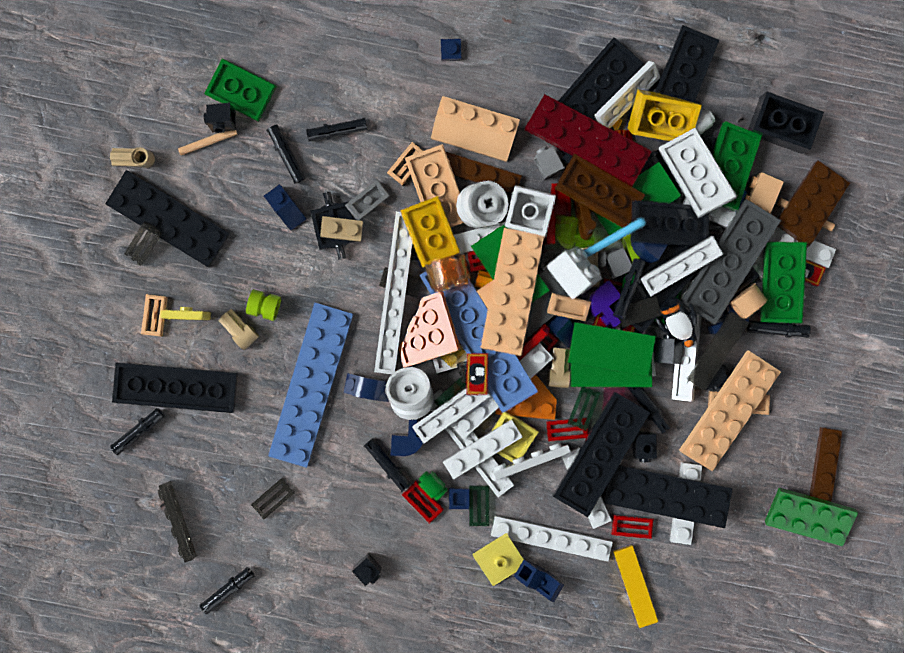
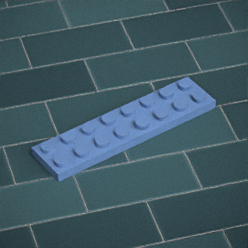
(506, 376)
(310, 385)

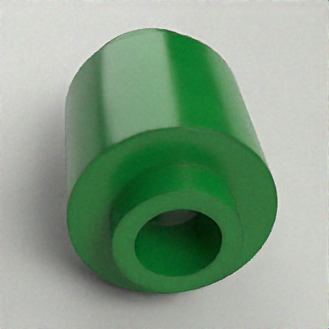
(432, 485)

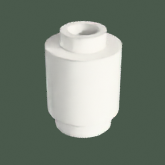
(704, 121)

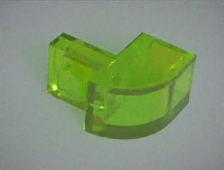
(566, 232)

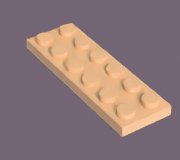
(512, 292)
(730, 410)

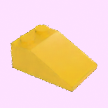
(662, 116)

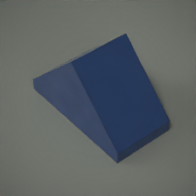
(561, 328)

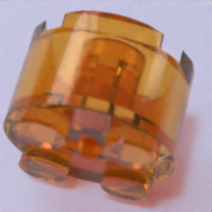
(447, 273)

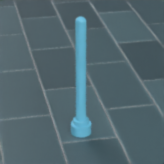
(615, 237)

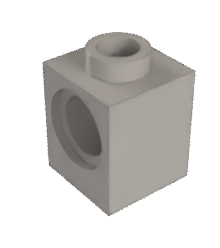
(548, 162)
(617, 262)

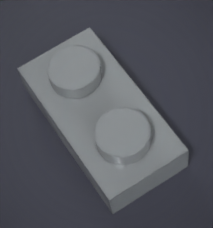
(367, 200)

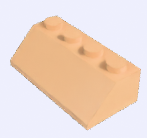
(474, 128)

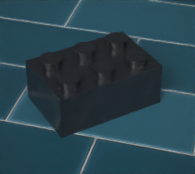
(786, 122)

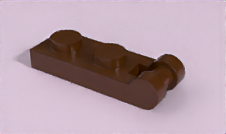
(585, 223)

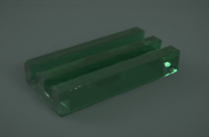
(450, 392)
(589, 392)
(478, 488)

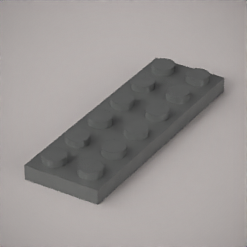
(740, 247)

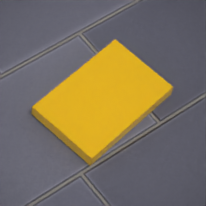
(430, 231)

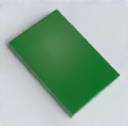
(240, 88)

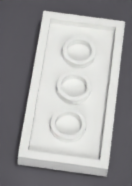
(697, 173)

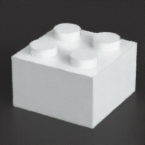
(530, 210)
(574, 272)

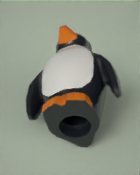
(678, 321)

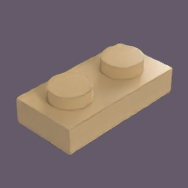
(341, 229)

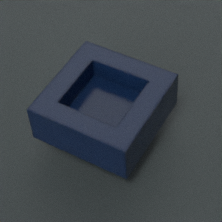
(450, 49)
(458, 498)

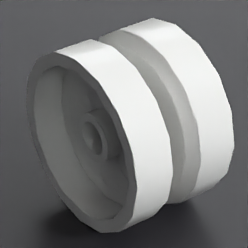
(482, 204)
(410, 393)

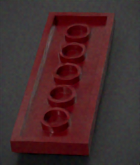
(587, 139)

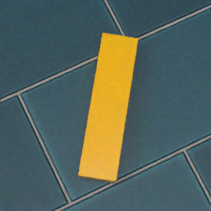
(635, 586)

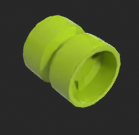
(265, 305)

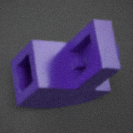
(600, 303)

